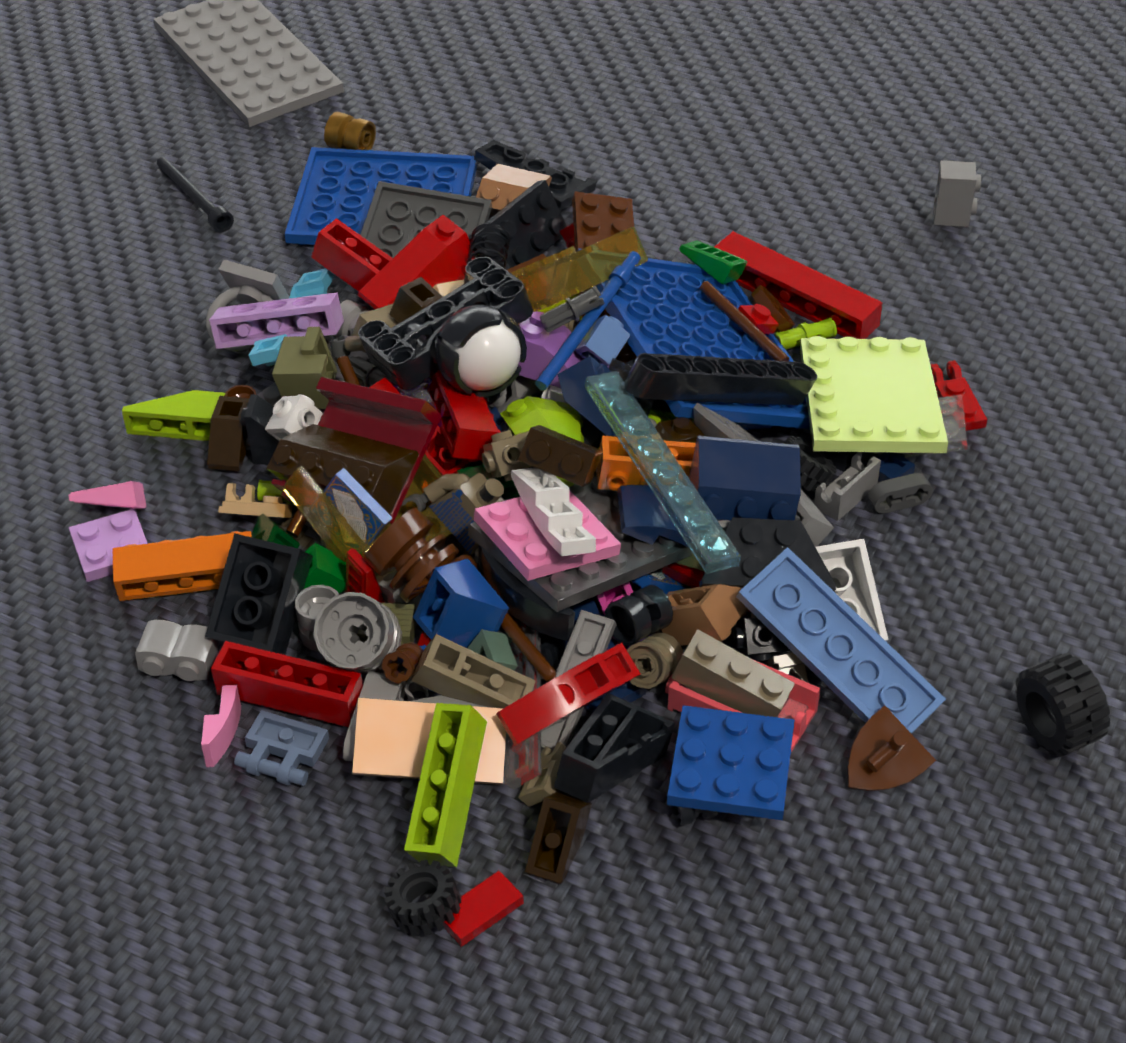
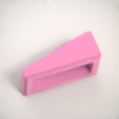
(118, 495)

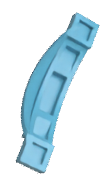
(310, 284)

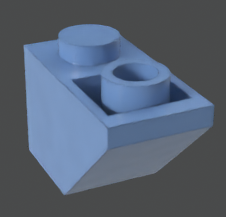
(603, 340)

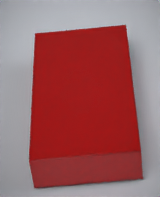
(484, 907)

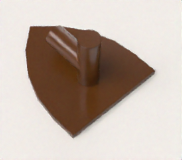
(885, 754)

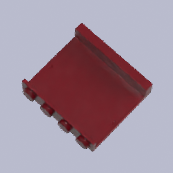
(380, 417)

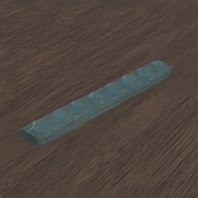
(663, 473)

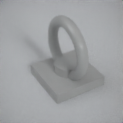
(247, 286)

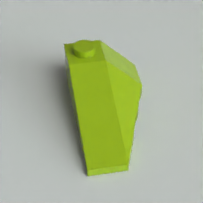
(552, 414)

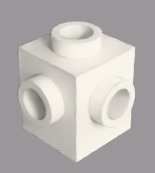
(292, 415)

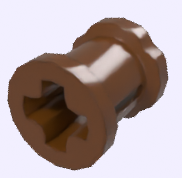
(402, 663)

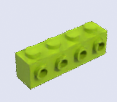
(446, 784)

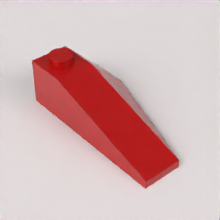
(434, 254)

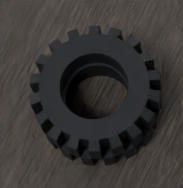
(1062, 704)

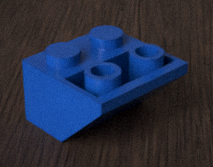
(459, 604)

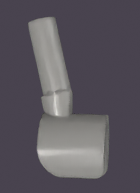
(411, 687)

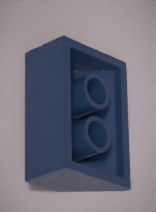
(747, 478)

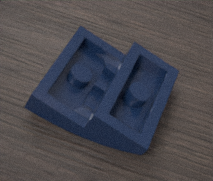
(644, 516)

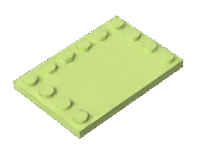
(873, 396)

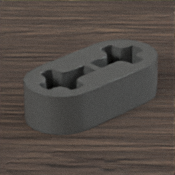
(900, 493)

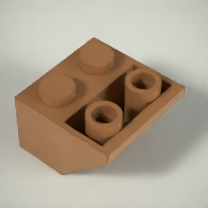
(706, 608)

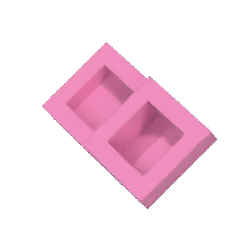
(221, 728)

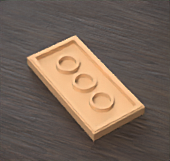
(395, 735)

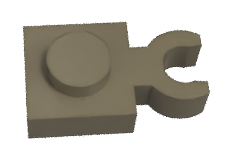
(543, 785)

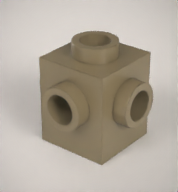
(495, 454)

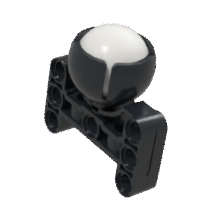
(463, 335)

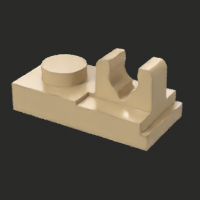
(271, 505)

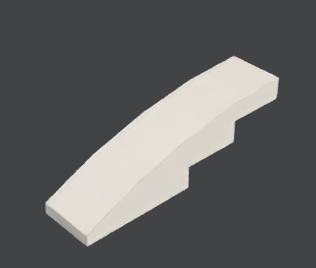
(552, 511)

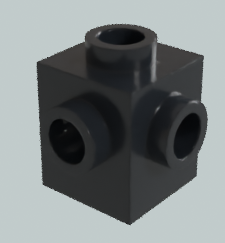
(749, 643)

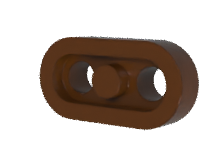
(767, 299)

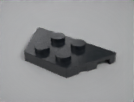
(760, 543)

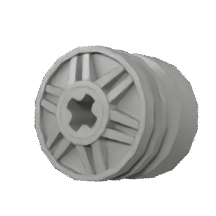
(338, 628)

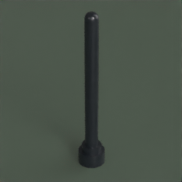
(218, 217)

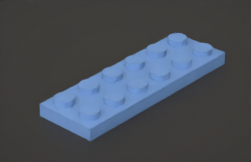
(837, 643)

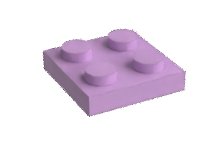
(97, 538)

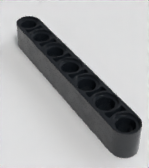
(719, 379)

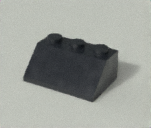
(259, 594)

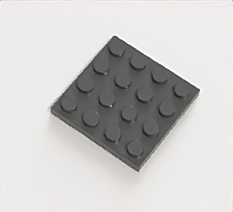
(400, 207)

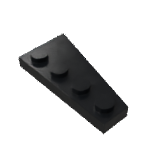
(562, 183)

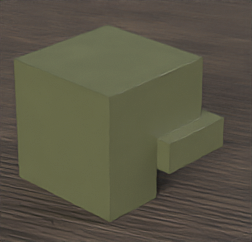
(302, 364)

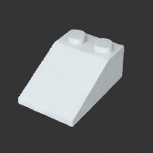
(854, 580)

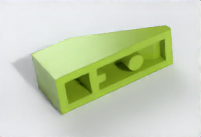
(173, 416)

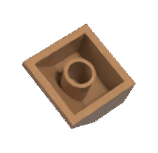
(505, 184)

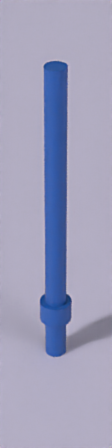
(617, 279)

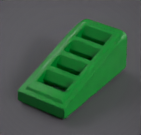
(716, 262)

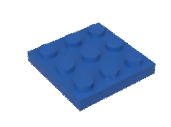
(731, 762)

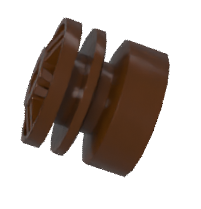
(408, 552)

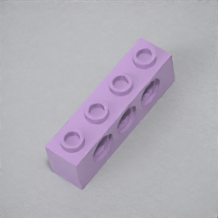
(262, 320)

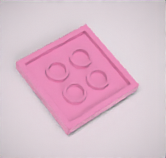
(525, 546)

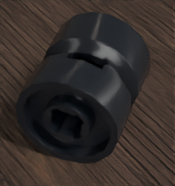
(640, 614)

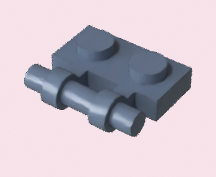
(284, 738)

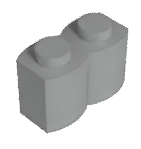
(176, 650)

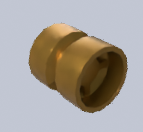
(346, 132)

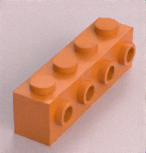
(618, 469)
(171, 566)

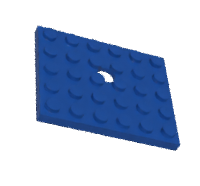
(345, 180)

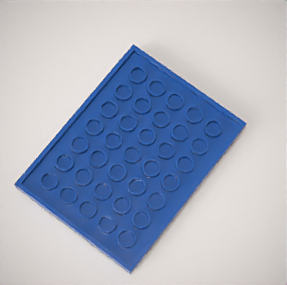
(673, 317)

